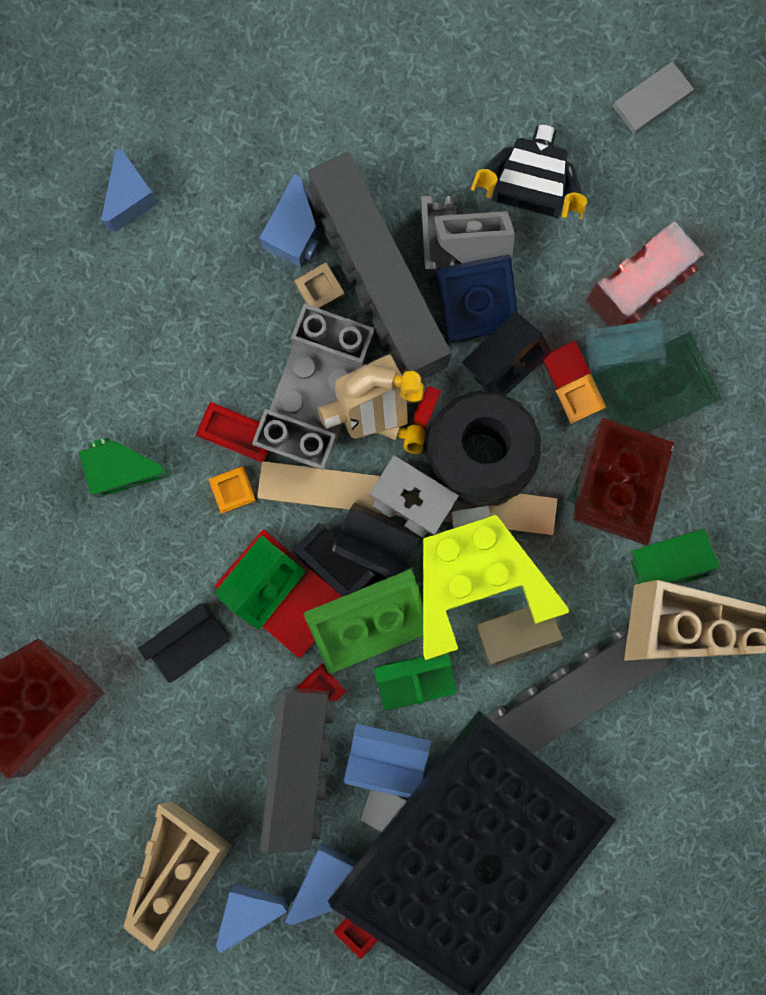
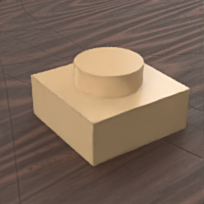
(320, 287)

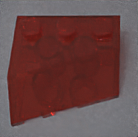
(39, 704)

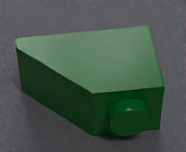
(114, 468)

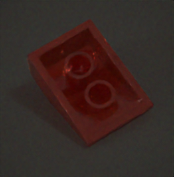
(622, 481)

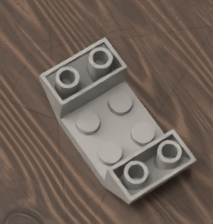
(321, 353)

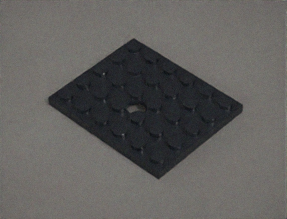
(419, 875)

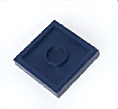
(476, 297)

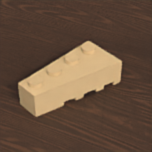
(691, 623)

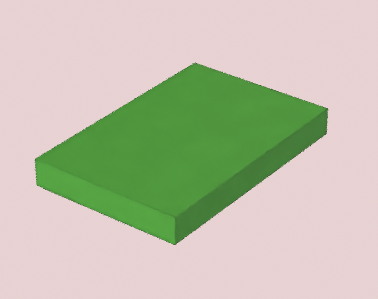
(367, 621)

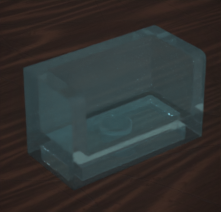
(625, 345)

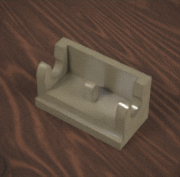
(516, 637)

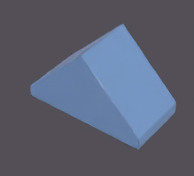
(126, 194)
(248, 912)

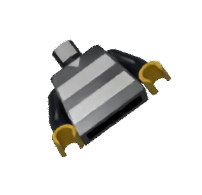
(533, 177)

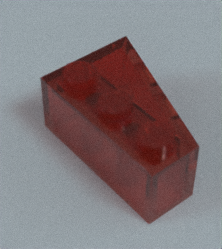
(645, 277)

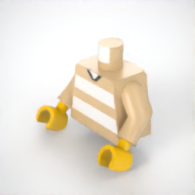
(376, 403)

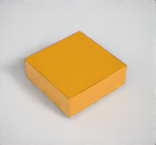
(581, 399)
(232, 490)

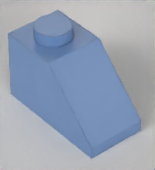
(291, 227)
(320, 882)

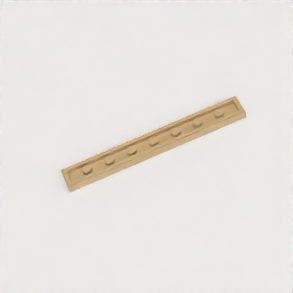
(342, 489)

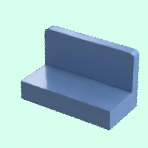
(386, 761)

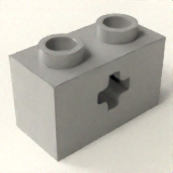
(402, 478)

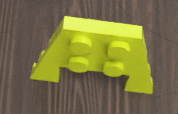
(472, 566)

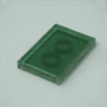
(657, 394)

